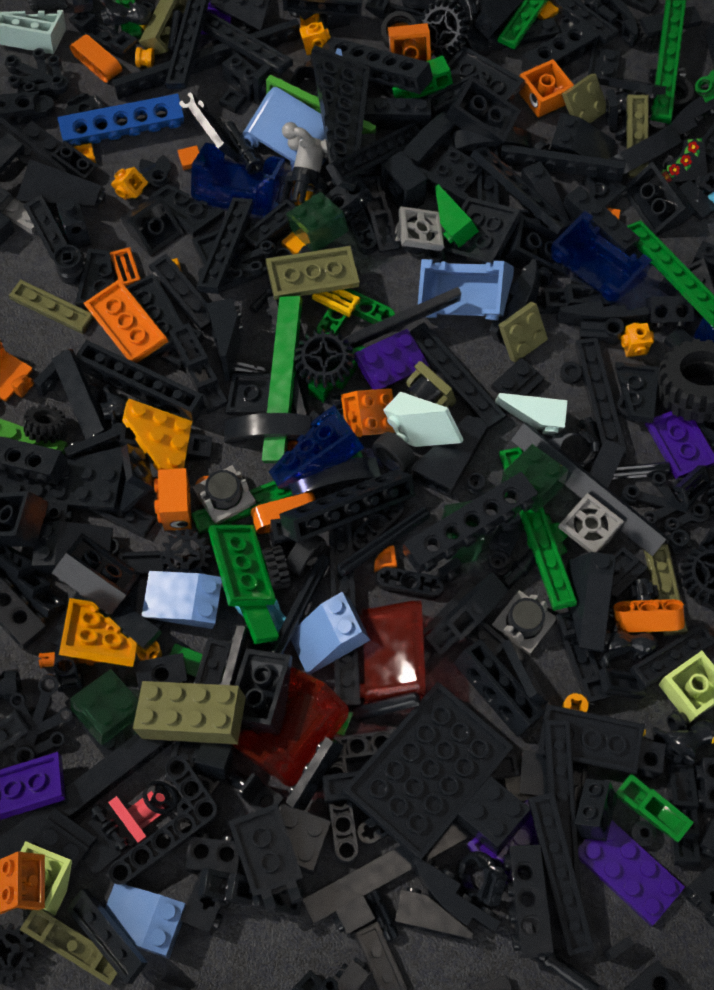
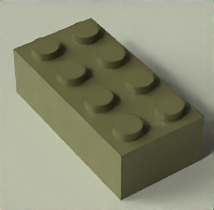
(189, 712)

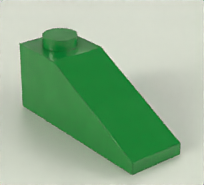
(441, 79)
(453, 219)

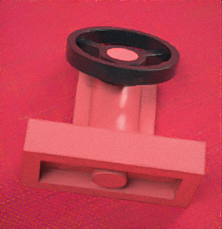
(145, 810)

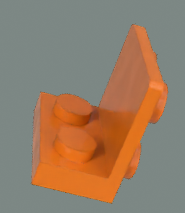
(10, 370)
(365, 411)
(22, 881)

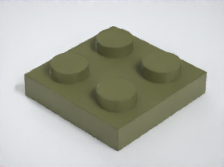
(585, 99)
(523, 332)

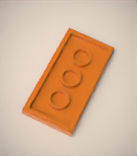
(125, 322)

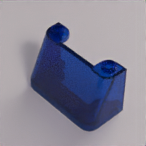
(220, 181)
(598, 260)

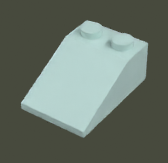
(540, 413)
(421, 421)

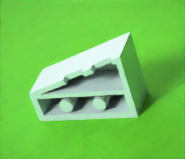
(32, 30)

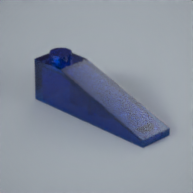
(323, 446)

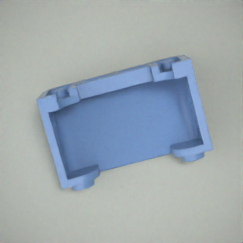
(275, 112)
(482, 287)

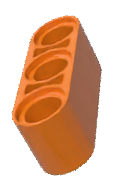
(96, 58)
(265, 512)
(649, 615)

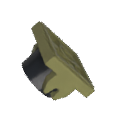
(429, 386)

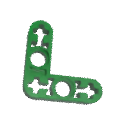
(337, 324)

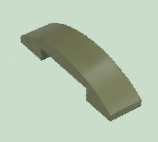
(68, 944)

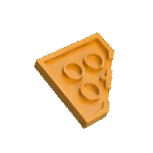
(159, 434)
(94, 637)

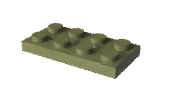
(312, 272)

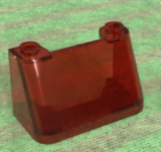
(394, 653)
(310, 716)

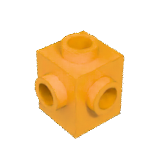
(314, 35)
(128, 183)
(637, 339)

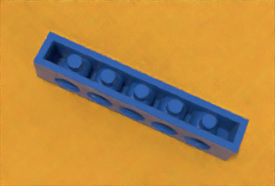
(129, 112)

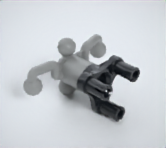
(306, 167)

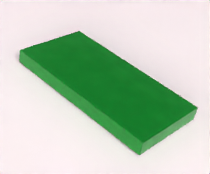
(241, 565)

